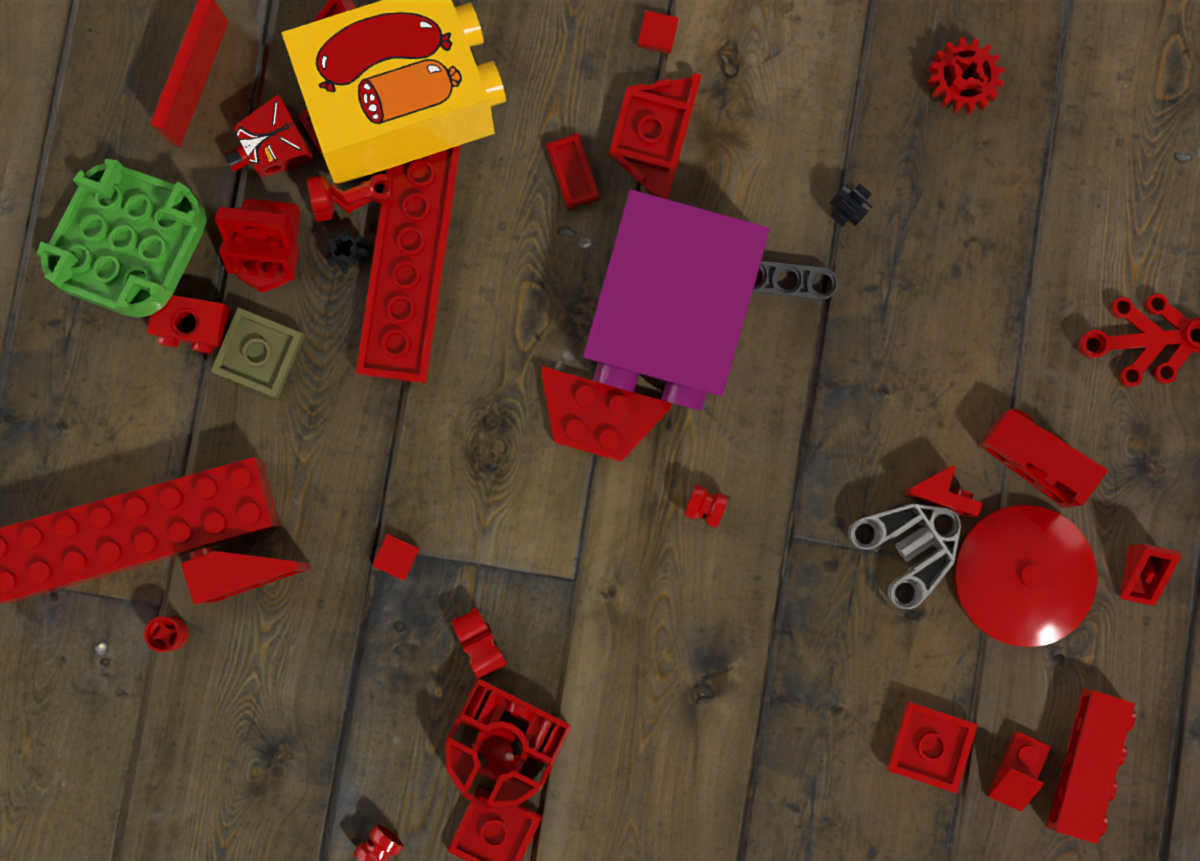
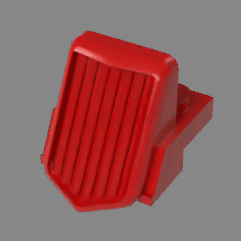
(260, 242)

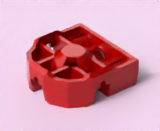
(495, 742)

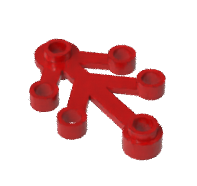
(1151, 338)

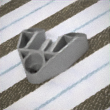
(931, 569)

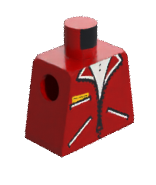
(269, 141)

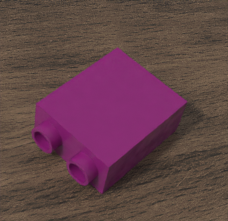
(674, 298)

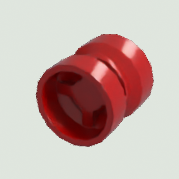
(706, 506)
(158, 634)
(380, 845)

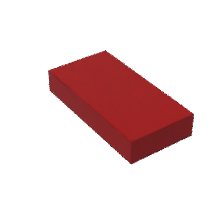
(573, 171)

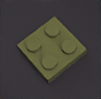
(257, 353)

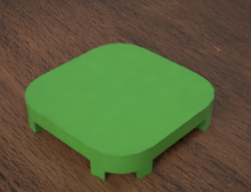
(123, 240)

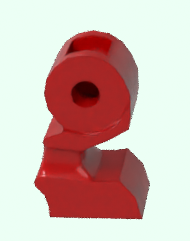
(479, 643)

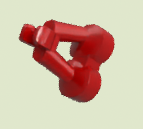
(325, 194)

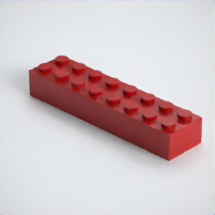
(135, 529)

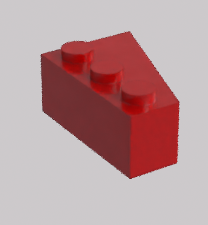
(1042, 459)

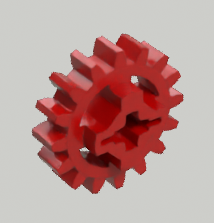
(977, 85)

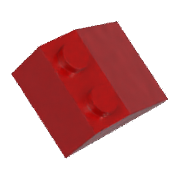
(221, 575)

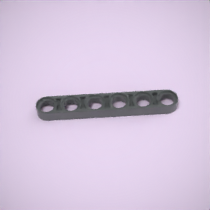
(804, 276)

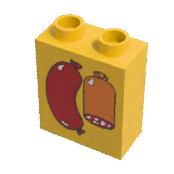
(393, 83)

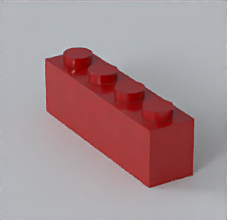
(1091, 766)

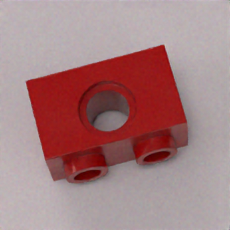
(210, 327)

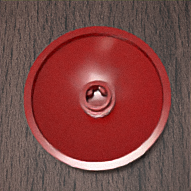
(1025, 576)

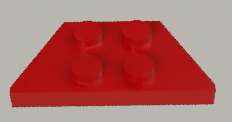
(654, 130)
(597, 415)

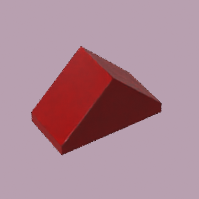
(1147, 572)

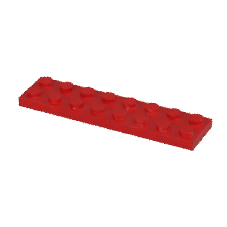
(408, 268)

